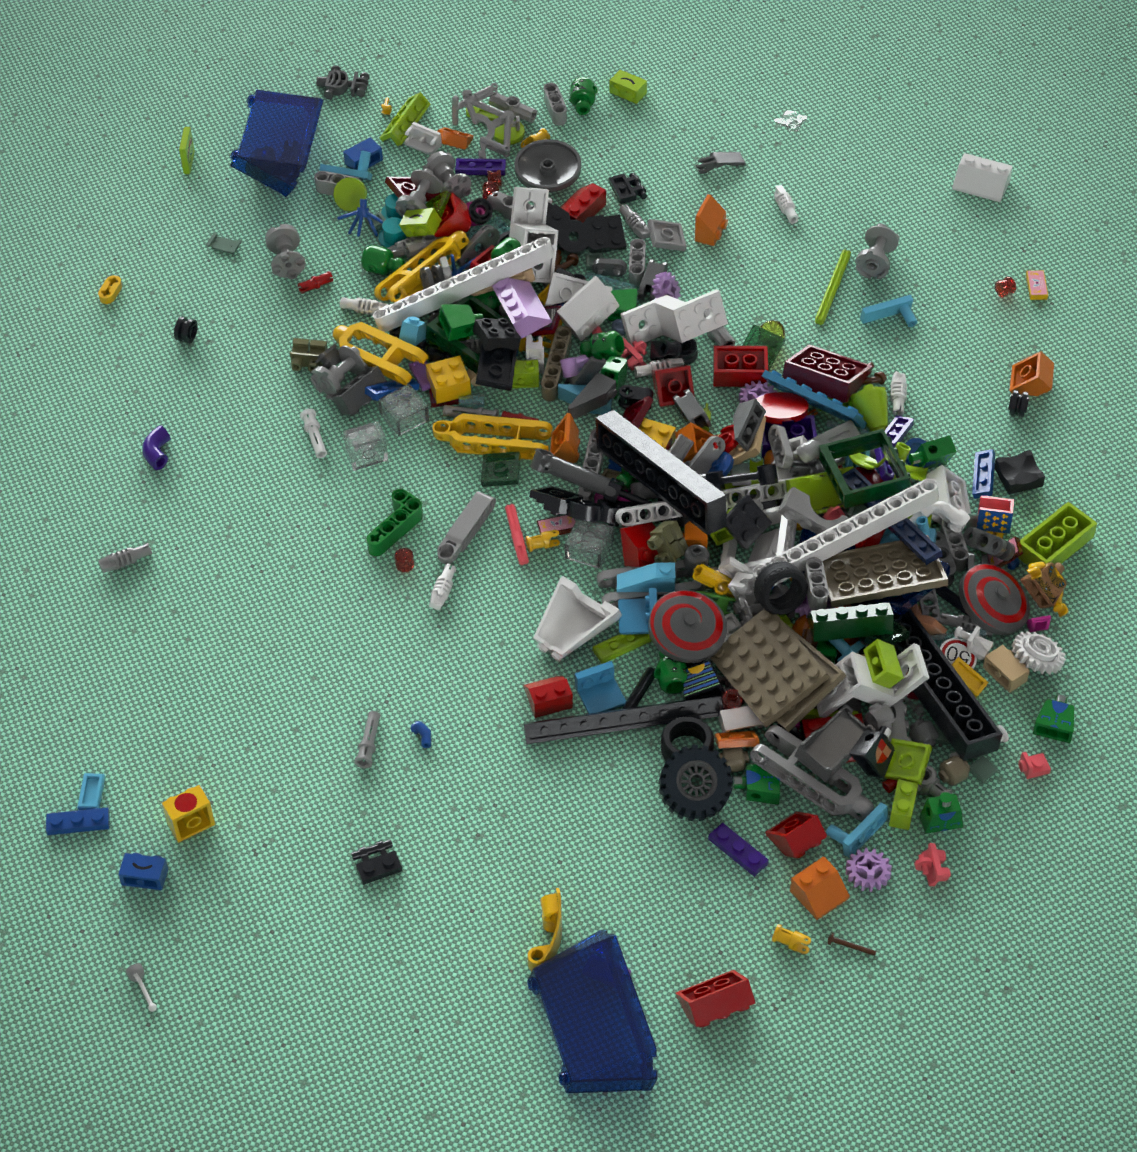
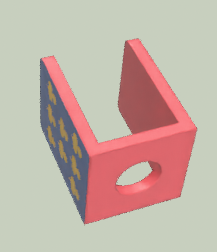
(995, 514)

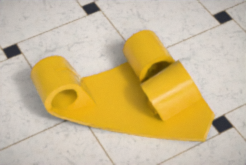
(551, 923)

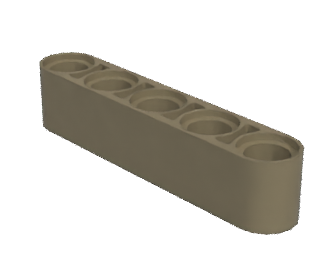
(553, 371)

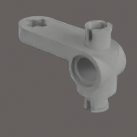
(706, 455)

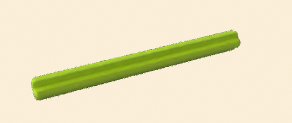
(832, 287)

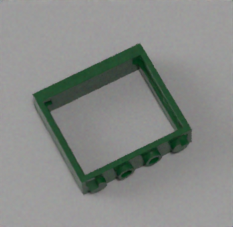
(455, 347)
(859, 444)

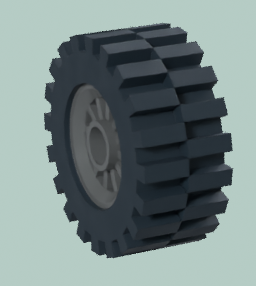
(695, 806)

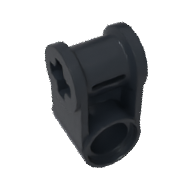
(664, 349)
(634, 395)

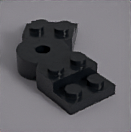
(595, 234)
(572, 504)

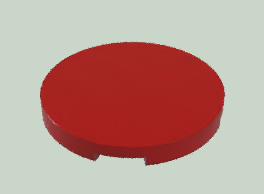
(783, 407)

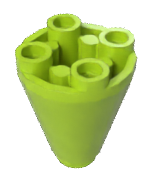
(873, 405)

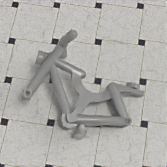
(505, 117)

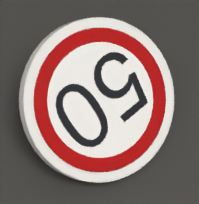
(956, 648)

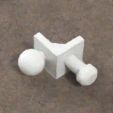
(975, 644)

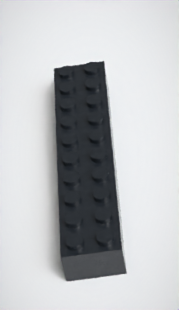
(661, 472)
(948, 697)

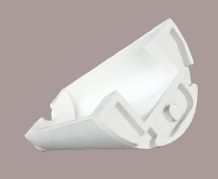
(572, 620)

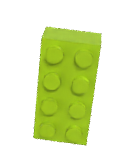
(1058, 536)

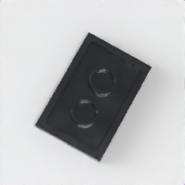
(496, 368)

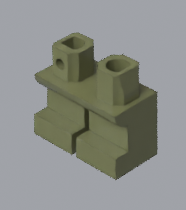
(306, 353)
(668, 541)

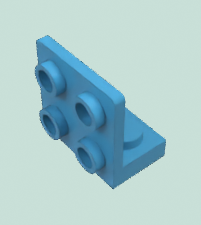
(636, 613)
(599, 689)

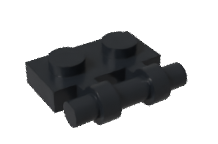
(623, 189)
(377, 867)

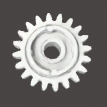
(1038, 652)

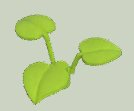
(867, 462)

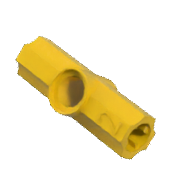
(713, 579)

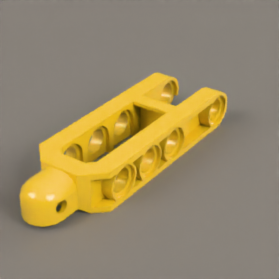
(409, 281)
(389, 362)
(519, 429)

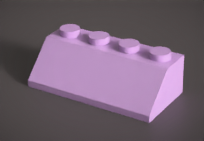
(521, 305)

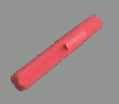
(517, 535)

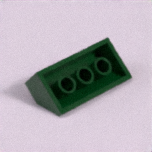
(851, 622)

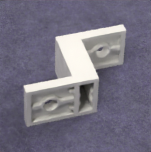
(531, 225)
(675, 318)
(860, 684)

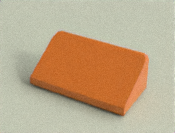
(455, 138)

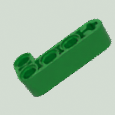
(406, 515)

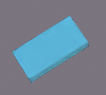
(91, 791)

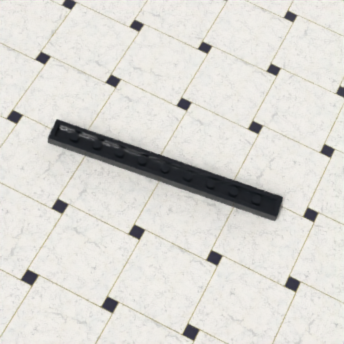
(621, 719)

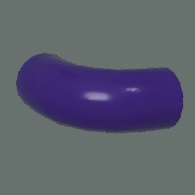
(152, 446)

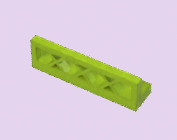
(410, 112)

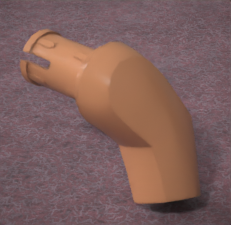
(929, 623)

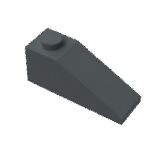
(593, 396)
(747, 422)

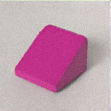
(1038, 623)

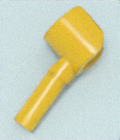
(386, 108)

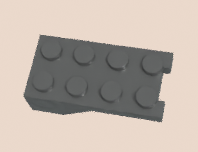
(830, 746)

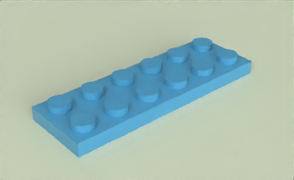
(817, 400)

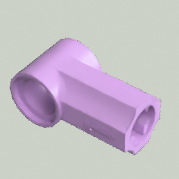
(573, 365)

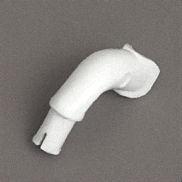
(955, 518)

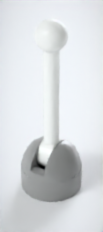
(136, 974)

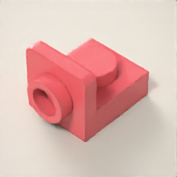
(1033, 765)

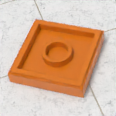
(736, 739)

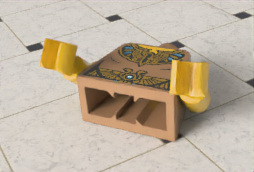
(1046, 585)

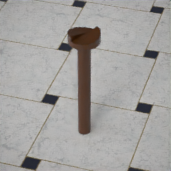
(851, 945)

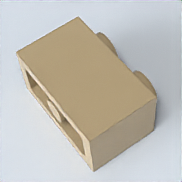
(1006, 668)

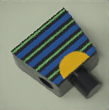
(702, 681)

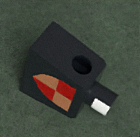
(874, 752)

